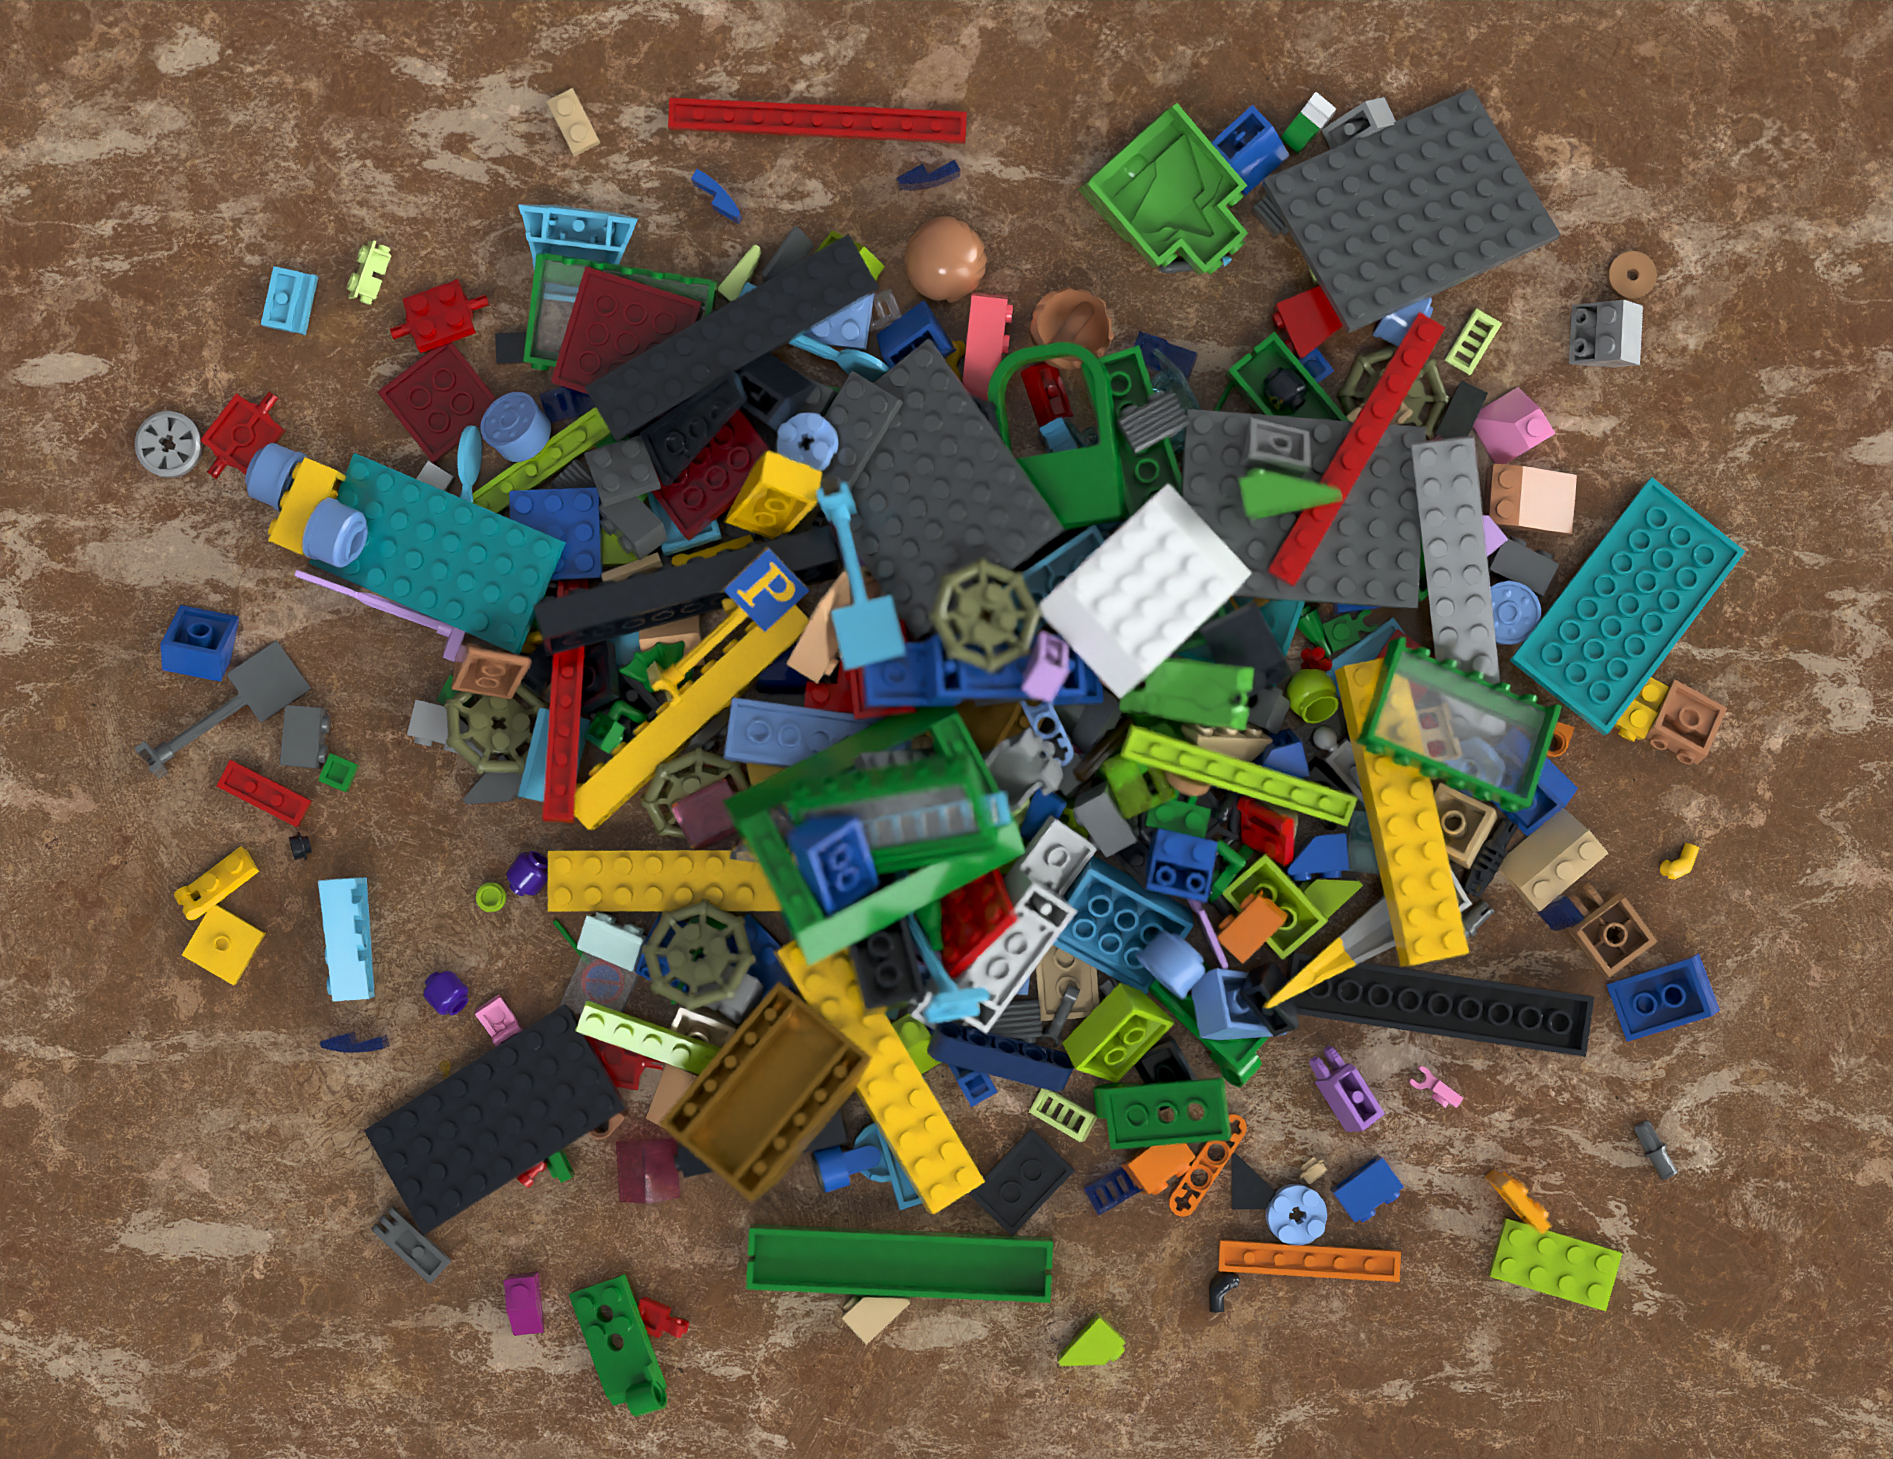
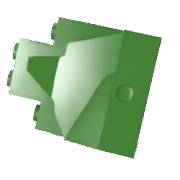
(1171, 195)

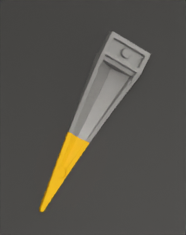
(1359, 942)

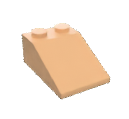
(819, 643)

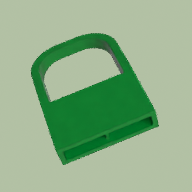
(1081, 483)

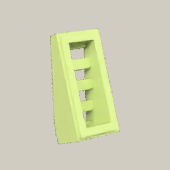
(742, 273)
(1475, 315)
(1086, 1126)

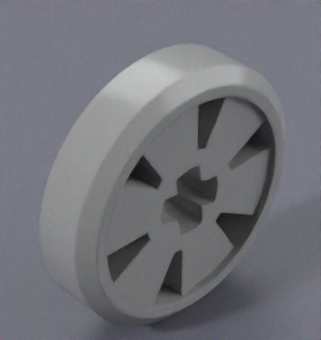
(152, 452)

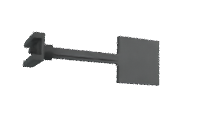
(263, 683)

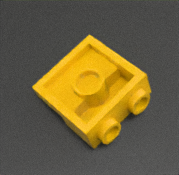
(1642, 711)

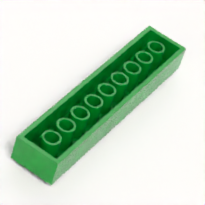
(1151, 468)

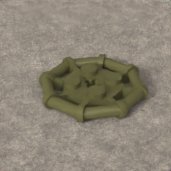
(1413, 400)
(992, 599)
(484, 737)
(685, 784)
(703, 971)

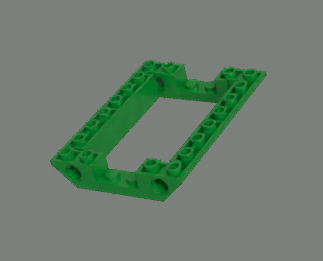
(822, 937)

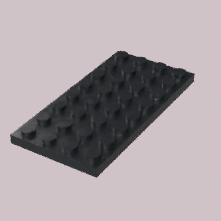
(495, 1119)

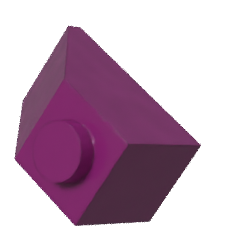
(524, 1303)

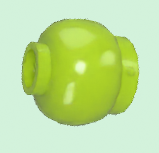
(1312, 695)

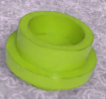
(491, 897)

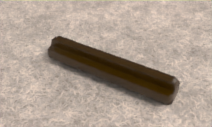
(1103, 750)

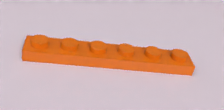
(1309, 1260)

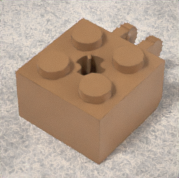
(1612, 912)

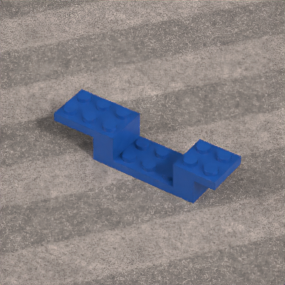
(932, 679)

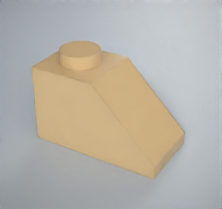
(872, 1313)

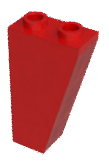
(1306, 321)

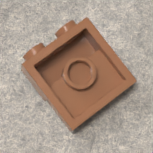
(1686, 723)

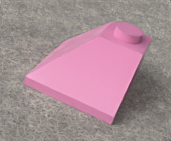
(1511, 426)

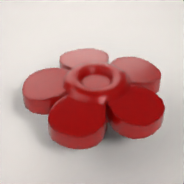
(1314, 659)

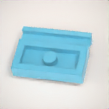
(289, 300)

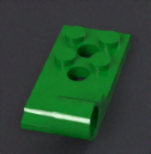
(1233, 1056)
(1136, 1120)
(627, 1372)

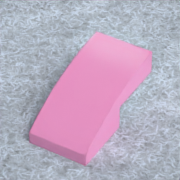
(498, 1020)

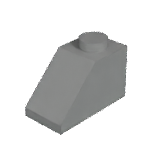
(1360, 122)

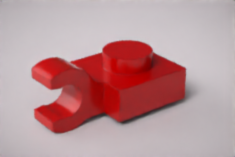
(657, 1319)

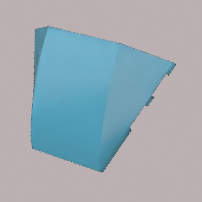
(577, 232)

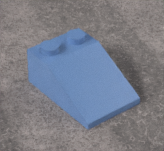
(1221, 1010)

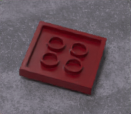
(438, 400)

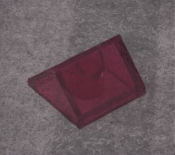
(704, 815)
(647, 1170)

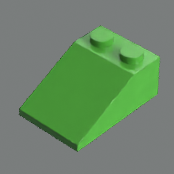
(1278, 494)

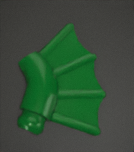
(660, 653)

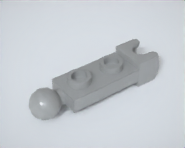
(1339, 759)

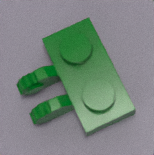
(1179, 816)

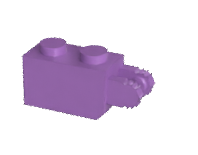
(1345, 1092)

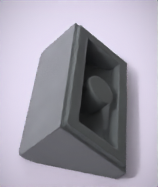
(792, 251)

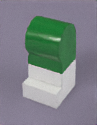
(1308, 123)

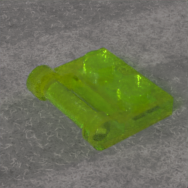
(1130, 787)

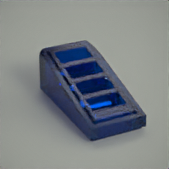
(1560, 914)
(1112, 1202)

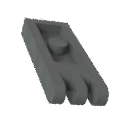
(411, 1245)

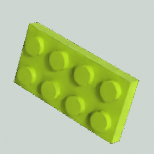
(1555, 1264)

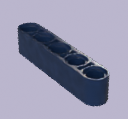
(1000, 1056)

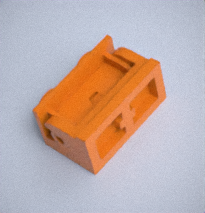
(1251, 926)
(1157, 1164)

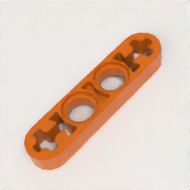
(1211, 1167)

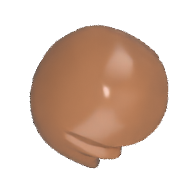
(945, 259)
(1071, 318)

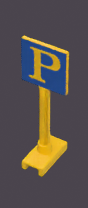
(762, 592)

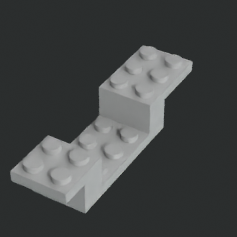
(1036, 893)

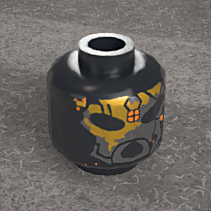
(1285, 389)

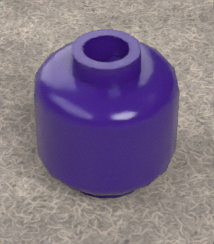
(528, 873)
(445, 993)

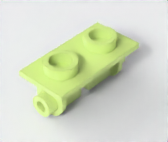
(363, 282)

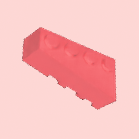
(985, 340)

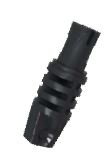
(1489, 859)

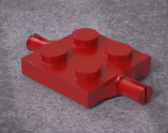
(439, 316)
(241, 432)
(622, 1064)

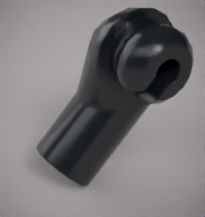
(1219, 1287)

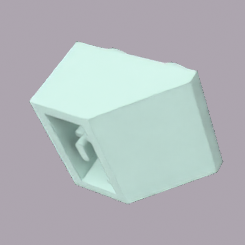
(612, 941)

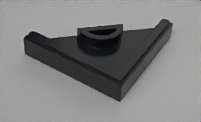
(1247, 1187)

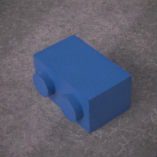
(1367, 1189)

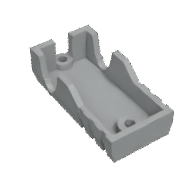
(1021, 768)

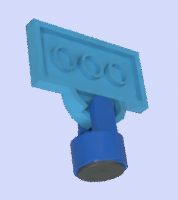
(871, 1158)

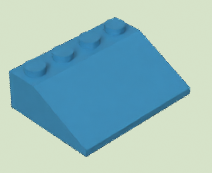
(1117, 922)

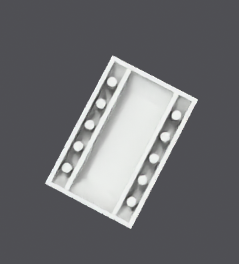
(1144, 591)

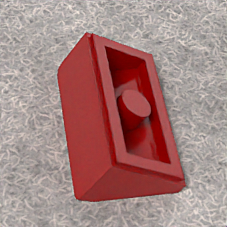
(1046, 393)

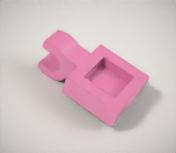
(1442, 1093)

